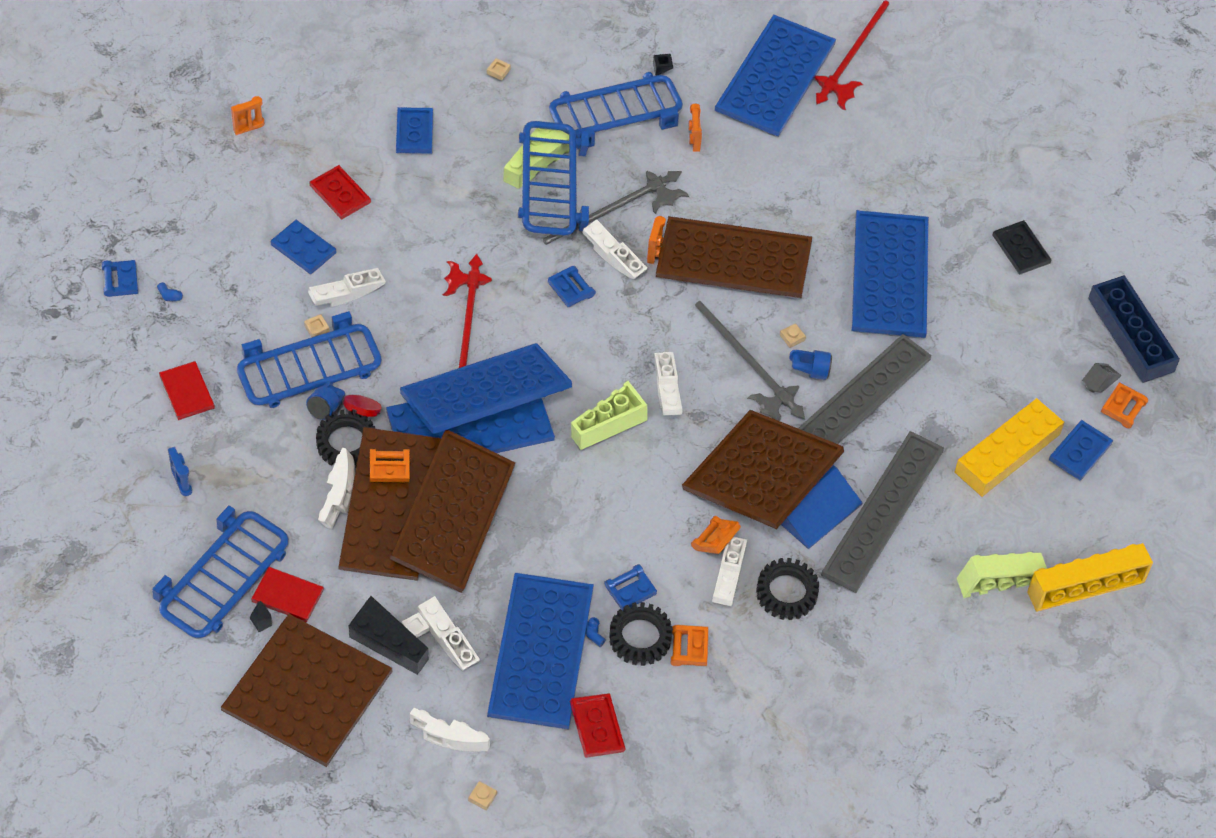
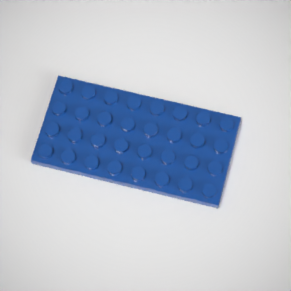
(775, 75)
(890, 274)
(485, 388)
(499, 432)
(540, 651)

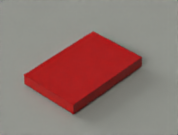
(340, 192)
(186, 390)
(287, 594)
(597, 725)

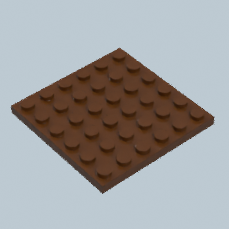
(763, 468)
(307, 690)

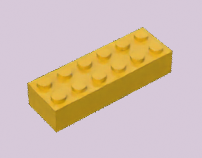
(1009, 447)
(1089, 577)

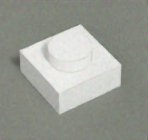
(416, 625)

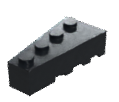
(388, 637)

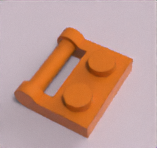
(242, 116)
(695, 128)
(655, 239)
(1119, 401)
(389, 470)
(720, 537)
(696, 645)

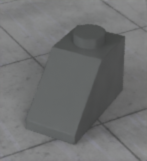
(1100, 377)

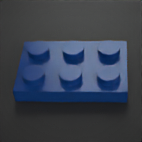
(414, 130)
(303, 246)
(1081, 450)

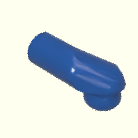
(169, 294)
(592, 632)

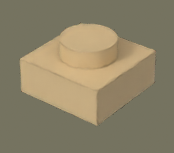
(498, 69)
(316, 326)
(792, 335)
(482, 795)

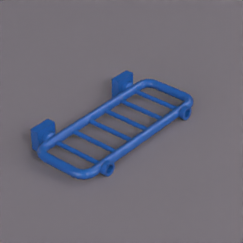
(667, 116)
(582, 145)
(341, 325)
(228, 525)

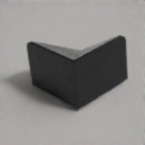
(662, 63)
(261, 617)

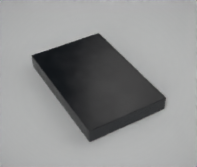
(1021, 247)

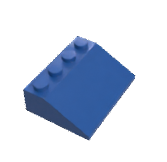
(822, 508)

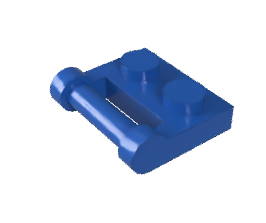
(126, 278)
(567, 289)
(179, 471)
(634, 592)

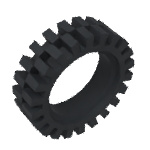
(337, 421)
(783, 608)
(640, 654)

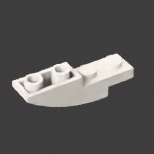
(613, 252)
(348, 289)
(667, 383)
(341, 481)
(729, 571)
(447, 635)
(456, 736)

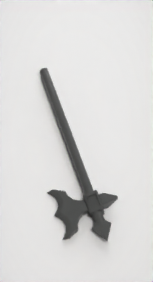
(654, 183)
(768, 405)

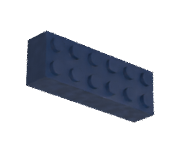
(1133, 329)

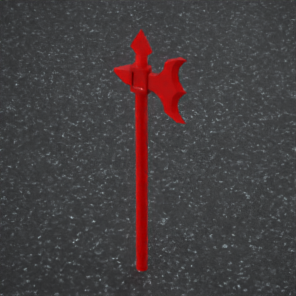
(830, 83)
(473, 280)

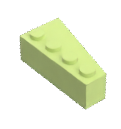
(514, 168)
(610, 416)
(999, 572)

